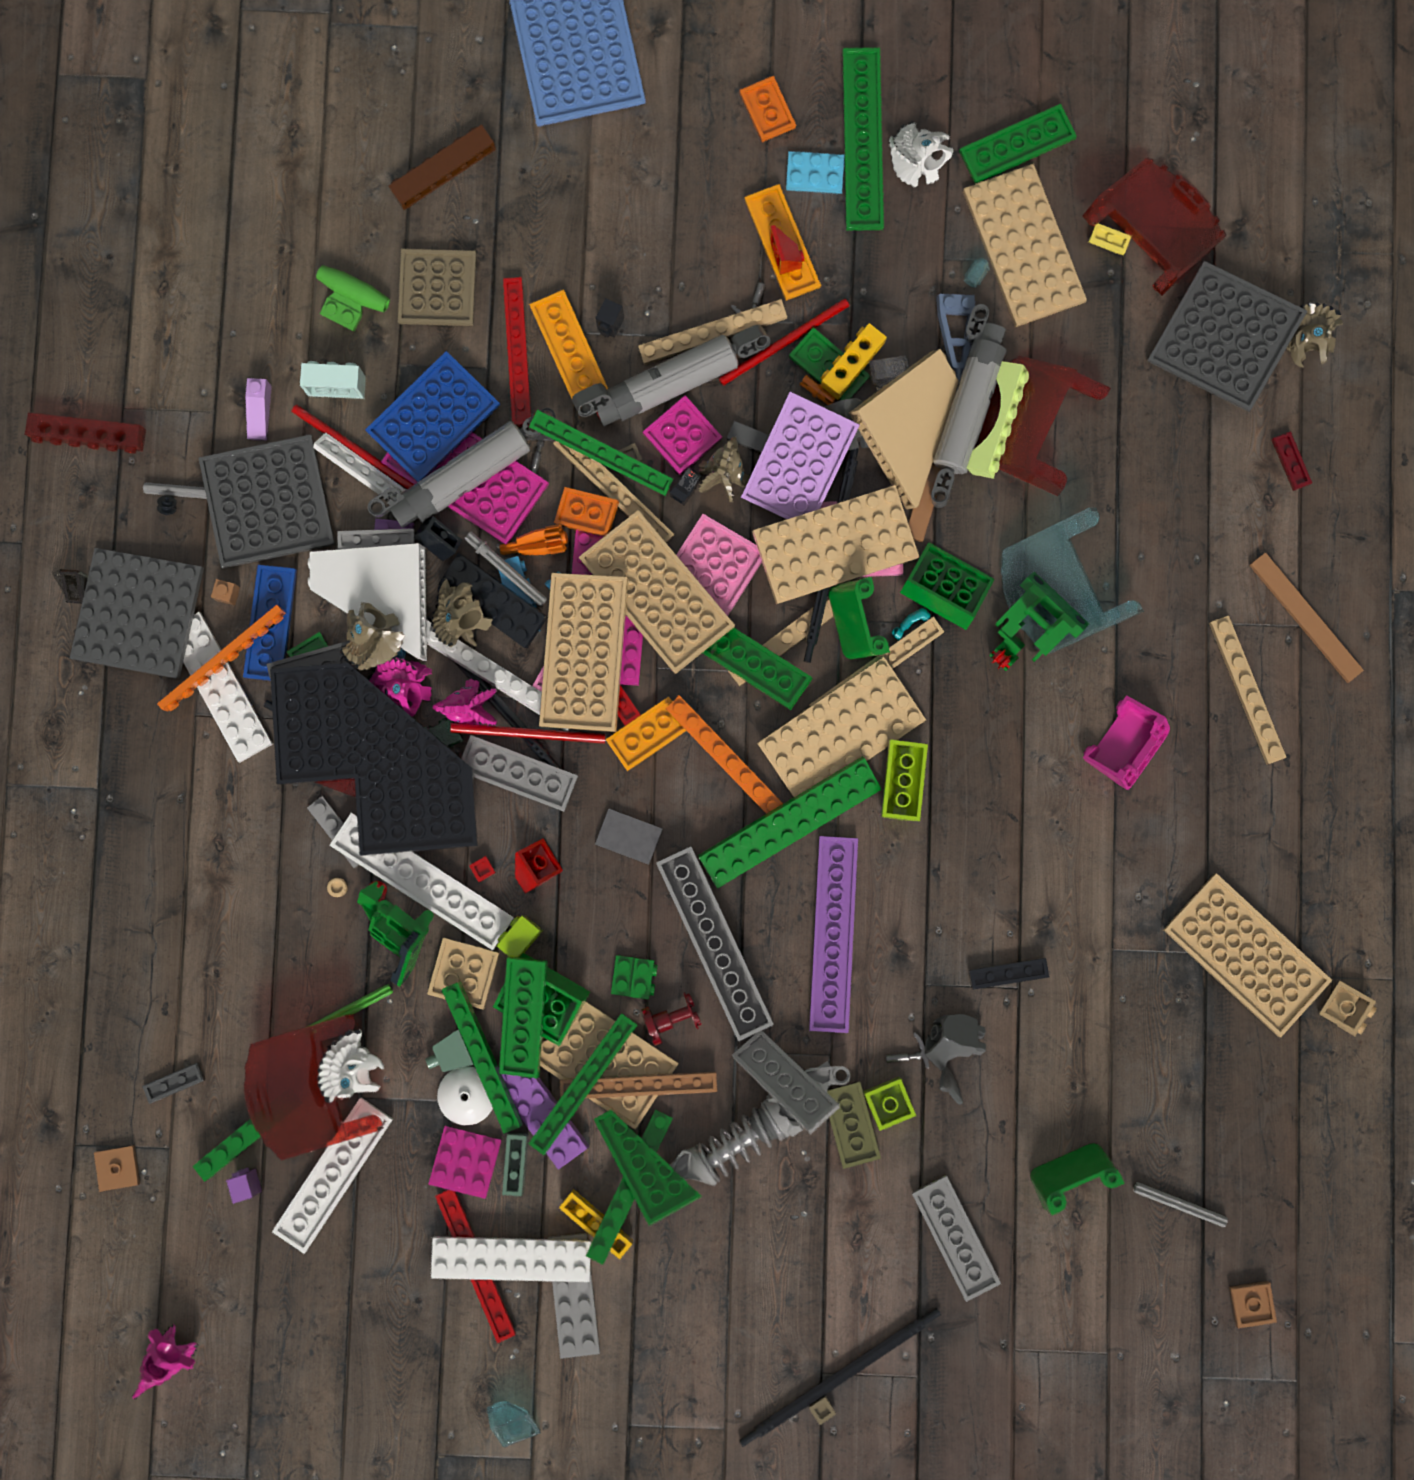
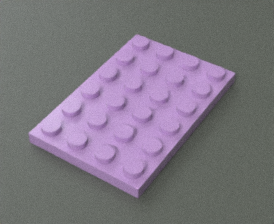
(800, 458)

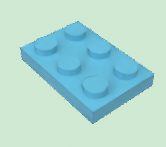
(815, 172)

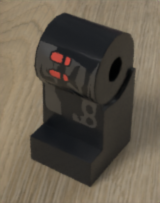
(686, 486)

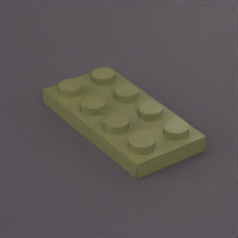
(853, 1126)

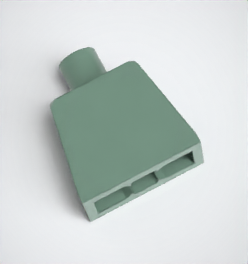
(450, 1053)

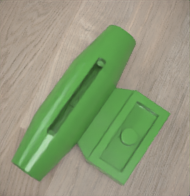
(348, 297)

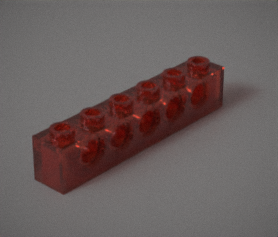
(38, 423)

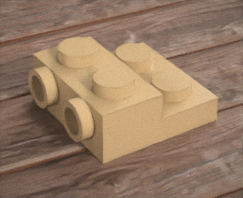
(1348, 1009)

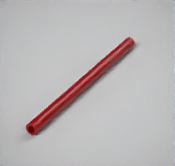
(784, 341)
(324, 428)
(527, 733)

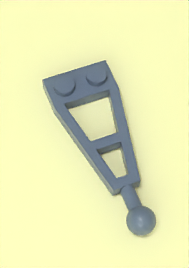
(954, 305)

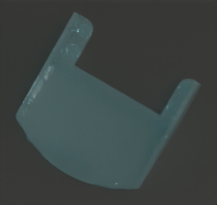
(1057, 563)

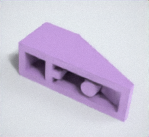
(257, 408)

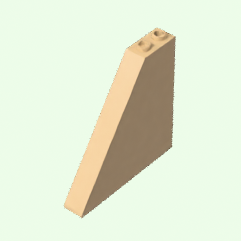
(907, 421)

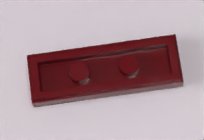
(1291, 461)

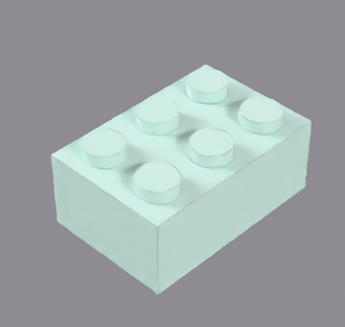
(332, 380)

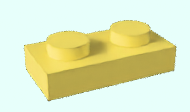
(1110, 239)

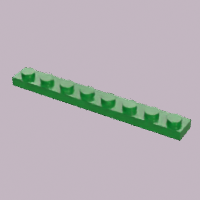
(600, 452)
(482, 1057)
(582, 1084)
(623, 1197)

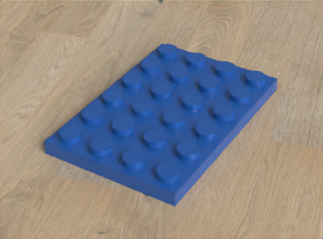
(432, 417)

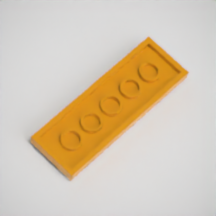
(769, 209)
(567, 343)

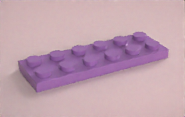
(534, 1105)

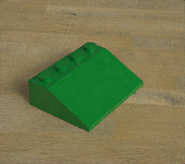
(947, 586)
(561, 1005)

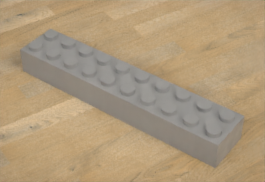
(714, 943)

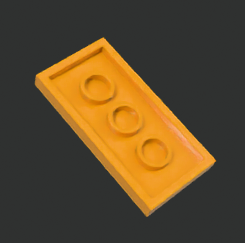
(645, 735)

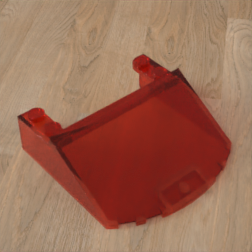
(1162, 217)
(1034, 418)
(286, 1096)

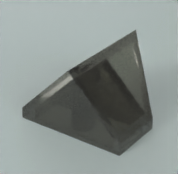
(72, 584)

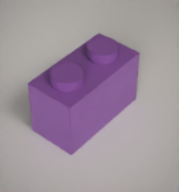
(244, 1185)

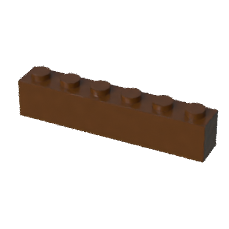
(442, 167)

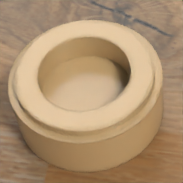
(337, 887)

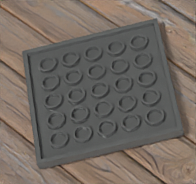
(1227, 336)
(266, 501)
(137, 613)

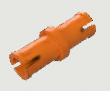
(817, 390)

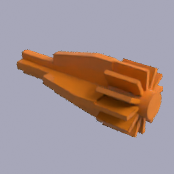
(538, 542)

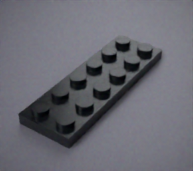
(506, 608)

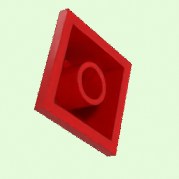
(785, 251)
(535, 865)

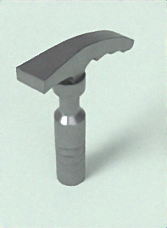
(756, 300)
(537, 455)
(905, 1056)

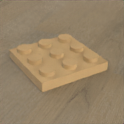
(467, 964)

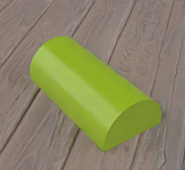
(904, 780)

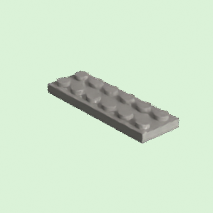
(519, 773)
(786, 1081)
(956, 1238)
(575, 1313)

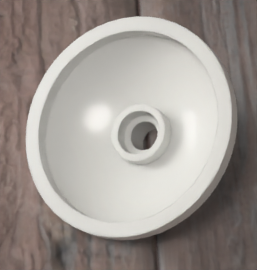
(450, 1097)

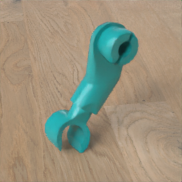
(907, 622)

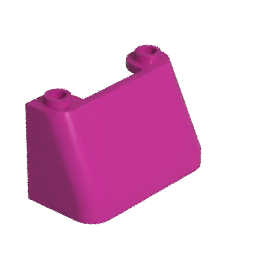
(1128, 743)

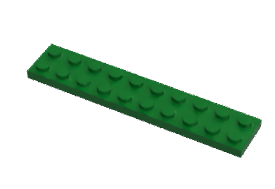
(863, 139)
(789, 822)

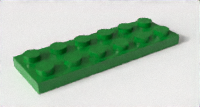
(1017, 143)
(759, 667)
(523, 1017)

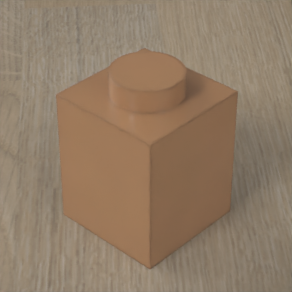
(225, 592)

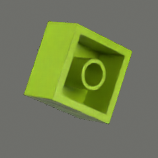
(519, 937)
(889, 1103)

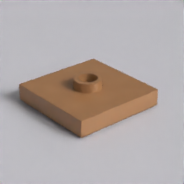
(116, 1168)
(1253, 1304)

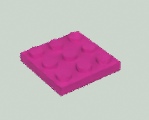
(682, 435)
(465, 1162)

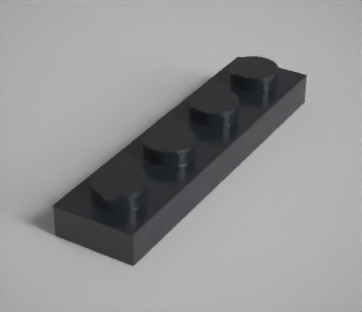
(1008, 973)

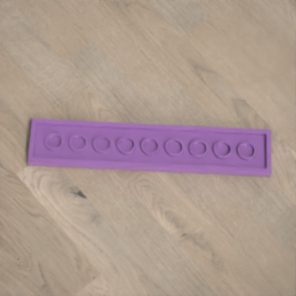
(833, 934)

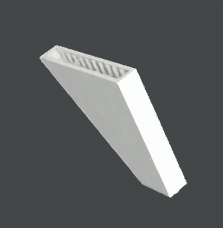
(385, 577)

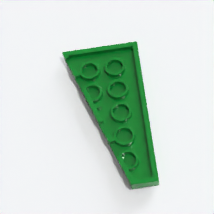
(649, 1177)

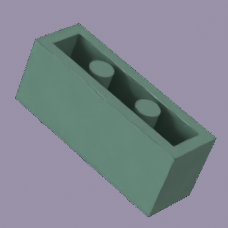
(515, 1164)

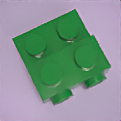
(633, 977)

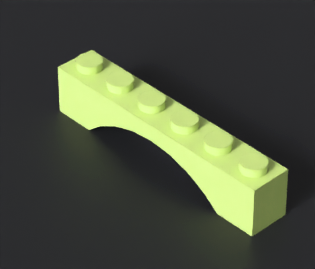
(986, 456)

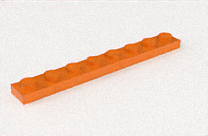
(227, 654)
(723, 755)

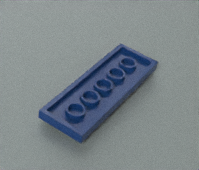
(272, 588)

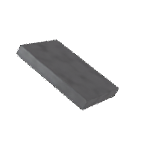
(628, 836)

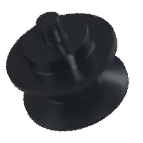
(166, 505)

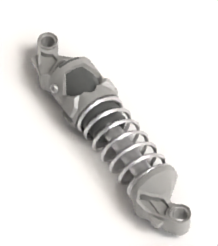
(766, 1124)

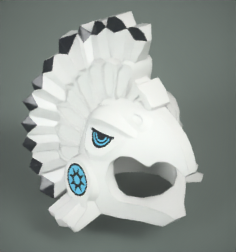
(913, 152)
(347, 1068)

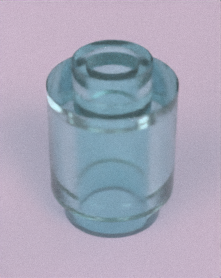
(976, 272)

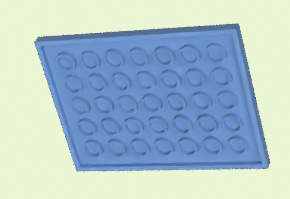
(577, 57)

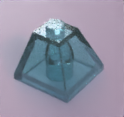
(511, 1423)

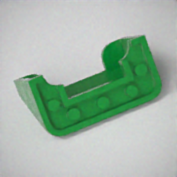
(851, 619)
(1070, 1171)

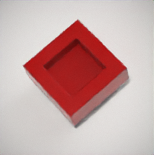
(482, 869)

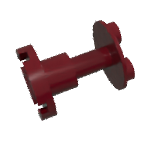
(664, 1021)

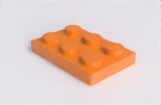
(767, 109)
(586, 512)

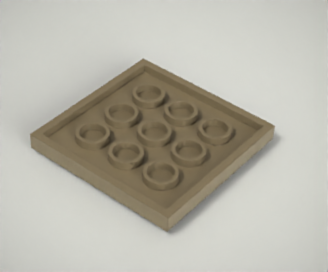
(437, 287)

